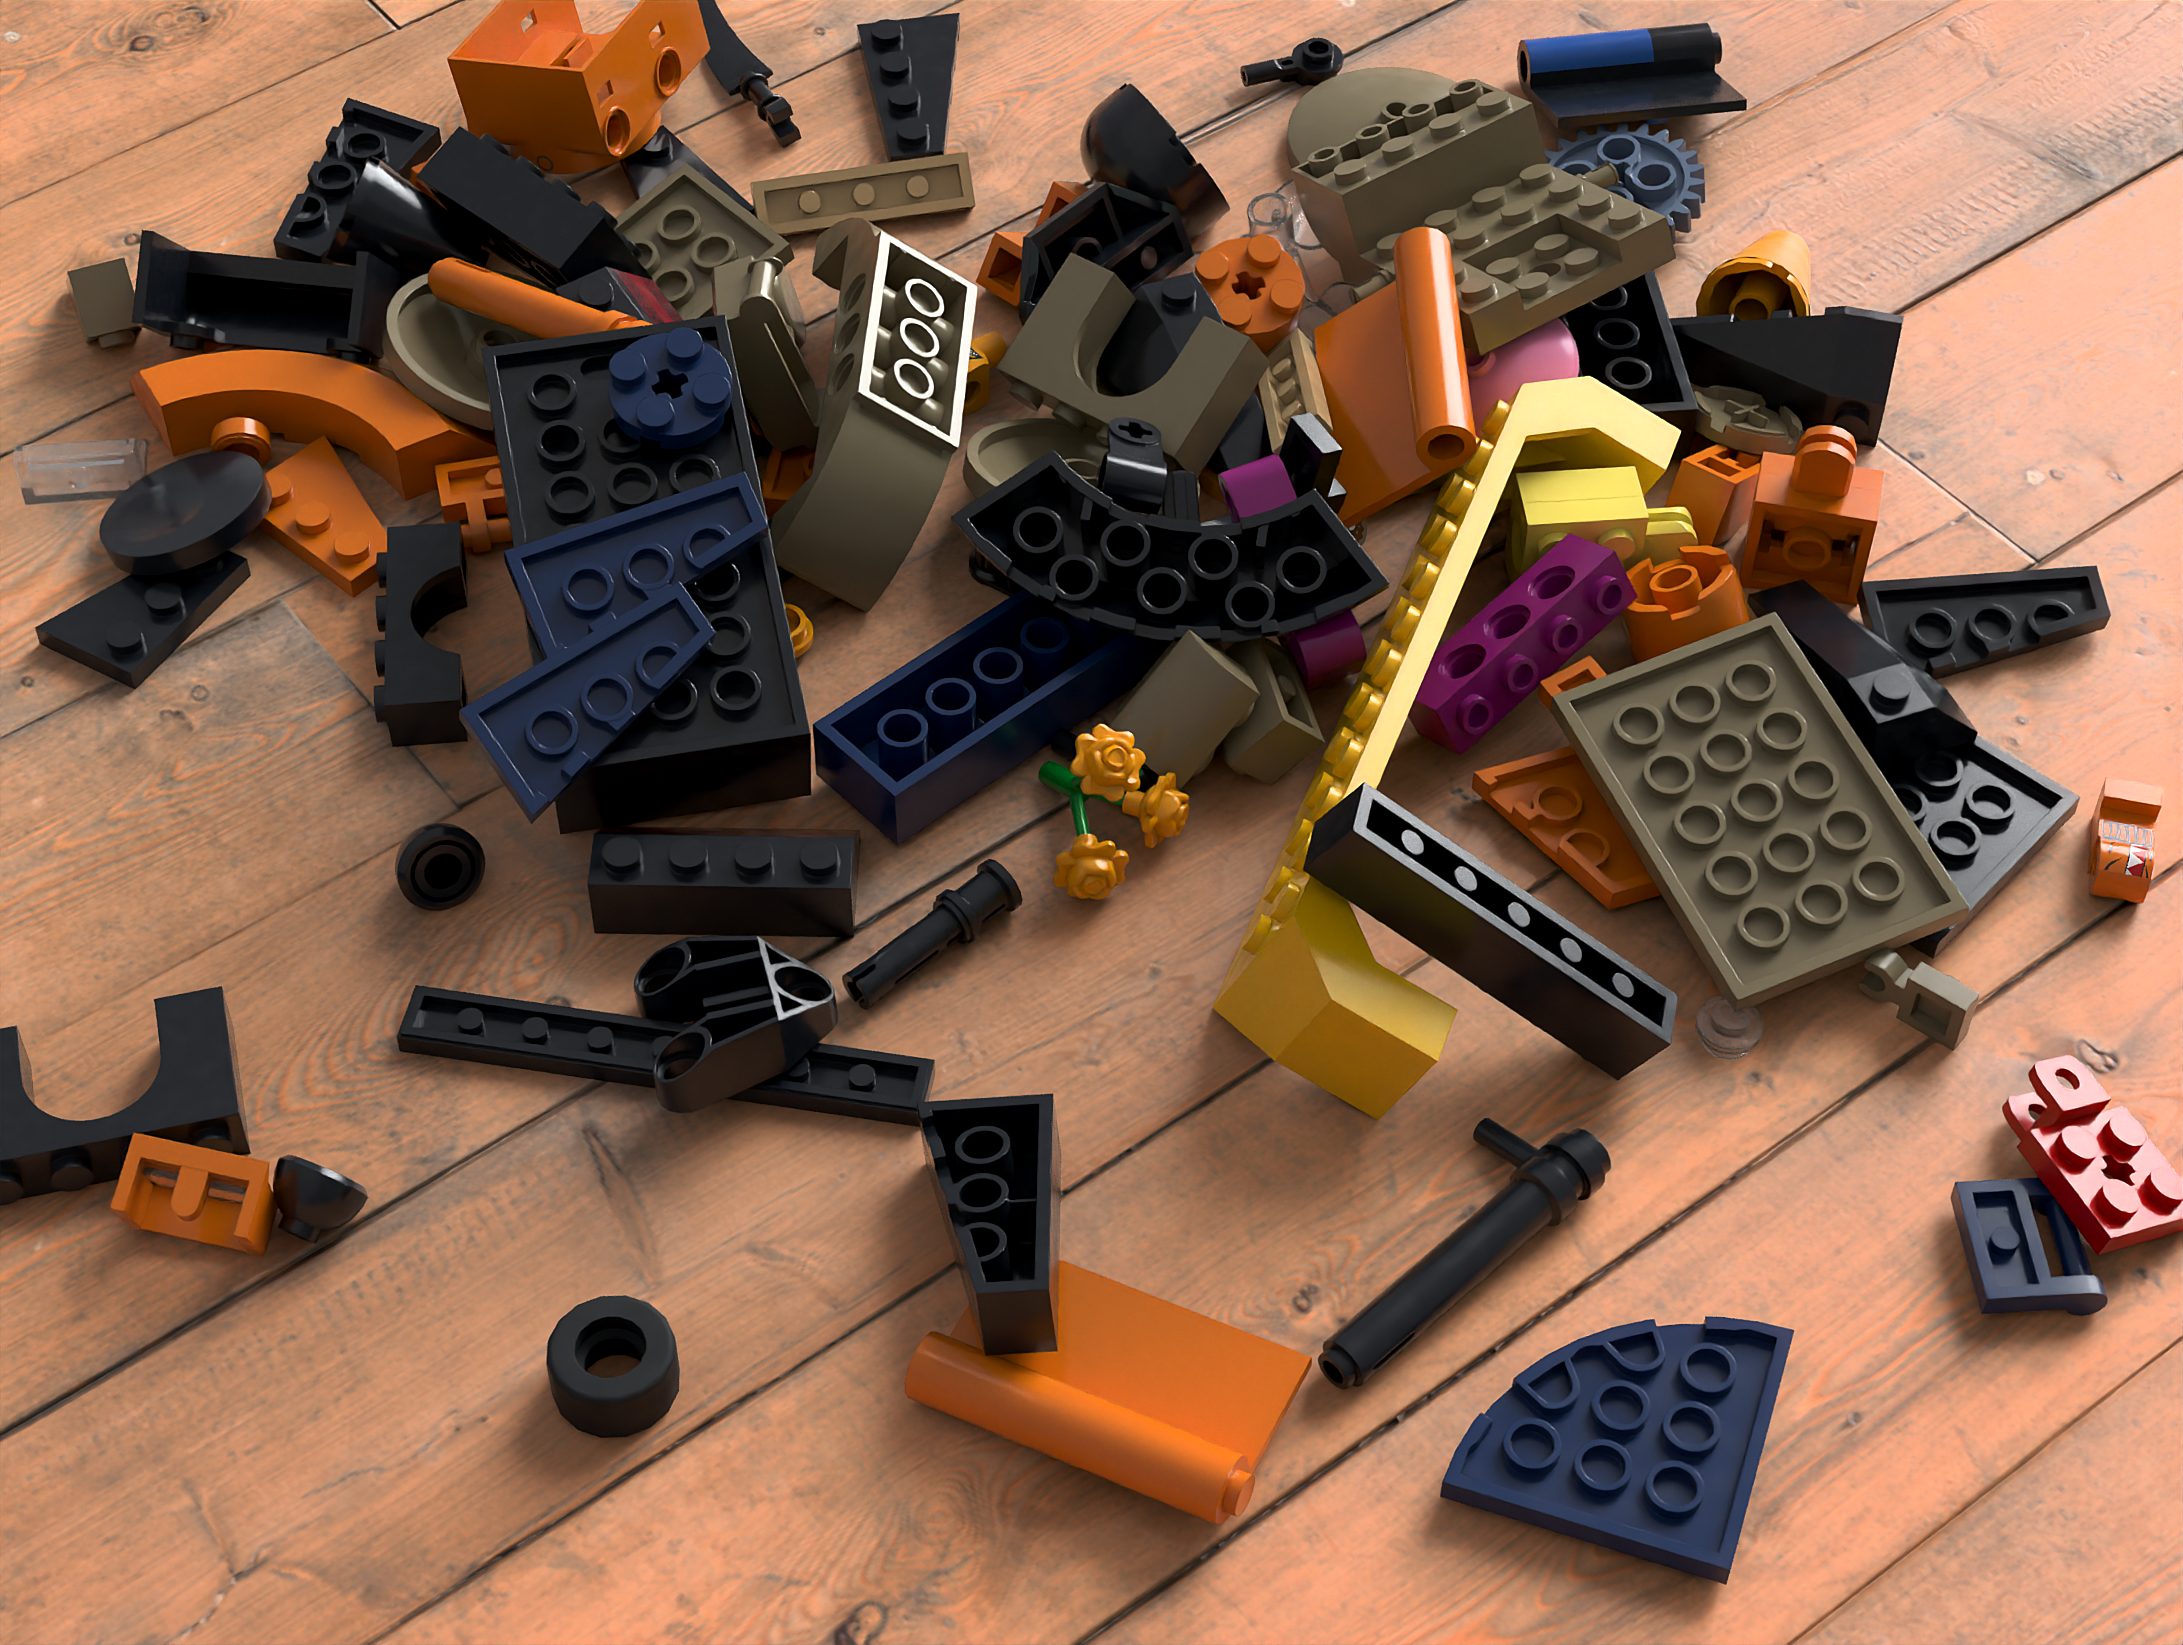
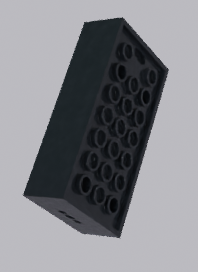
(737, 716)

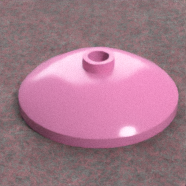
(1534, 357)

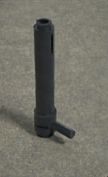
(1539, 1194)

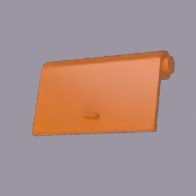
(1398, 380)
(1128, 1396)

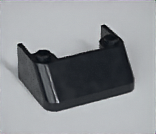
(263, 300)

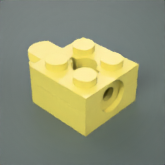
(1596, 506)

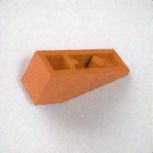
(1716, 491)

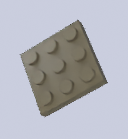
(688, 230)

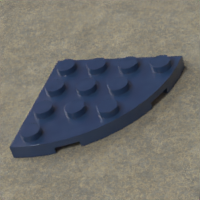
(1633, 1440)

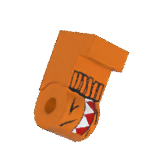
(2123, 839)

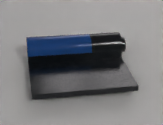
(1626, 75)

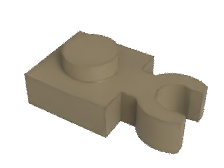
(1925, 997)

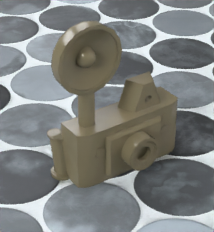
(766, 340)

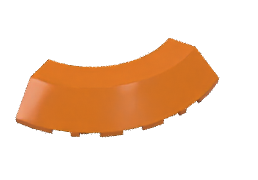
(309, 398)

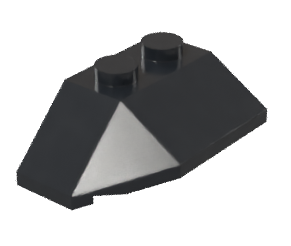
(1112, 228)

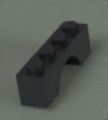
(423, 684)

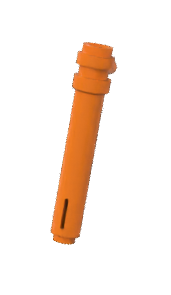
(518, 303)

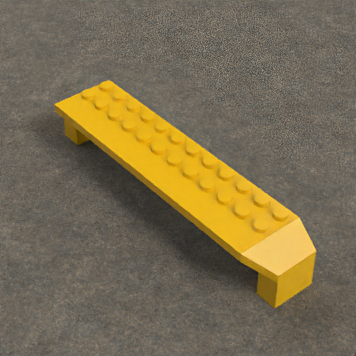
(1303, 968)

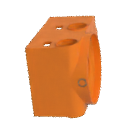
(570, 94)

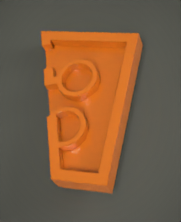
(324, 517)
(1568, 819)

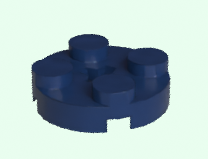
(663, 359)

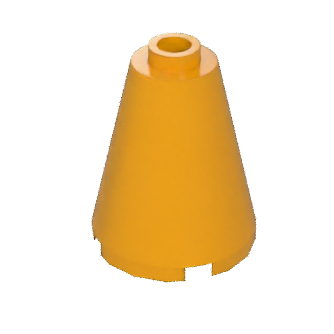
(1760, 280)

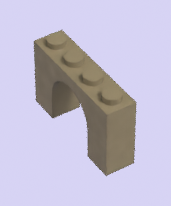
(1059, 356)

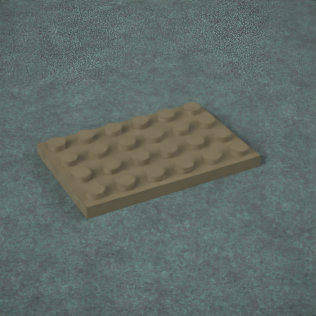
(1757, 811)

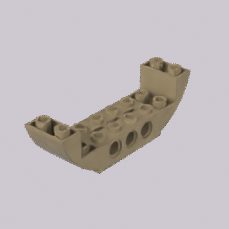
(885, 412)

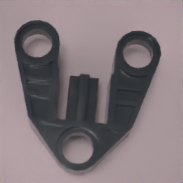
(753, 1010)

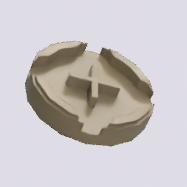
(1744, 423)

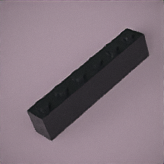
(1490, 932)

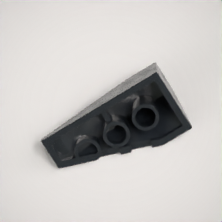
(1151, 342)
(1817, 366)
(1881, 693)

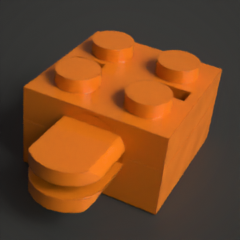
(1813, 517)

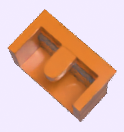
(196, 1195)

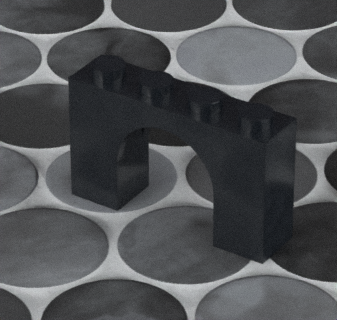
(189, 1102)

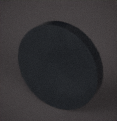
(185, 513)

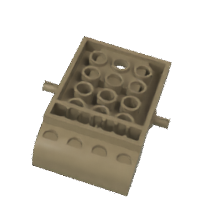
(1518, 229)

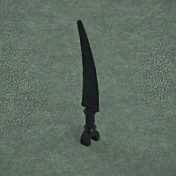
(744, 73)

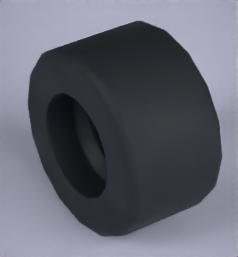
(620, 1403)

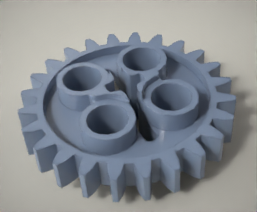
(1648, 167)

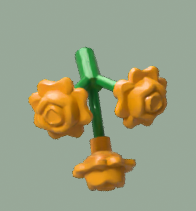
(1103, 771)

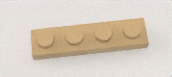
(864, 192)
(1292, 387)

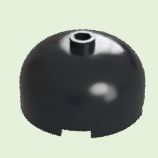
(1138, 150)

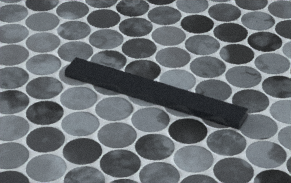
(625, 1048)

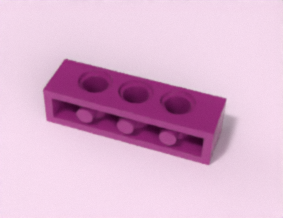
(1519, 641)

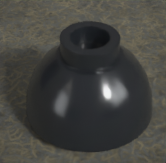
(439, 866)
(314, 1198)

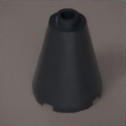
(400, 225)

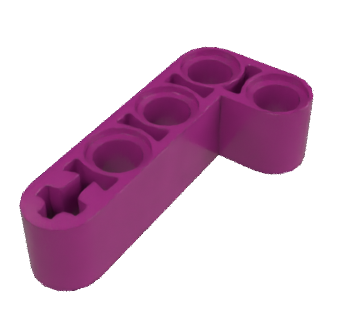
(1321, 650)

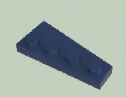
(618, 562)
(575, 704)

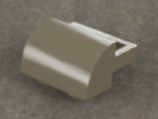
(1186, 706)

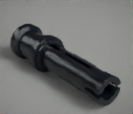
(954, 918)

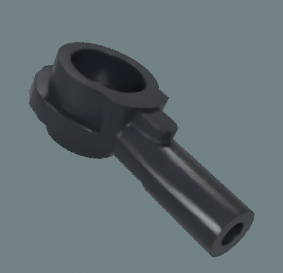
(1309, 65)

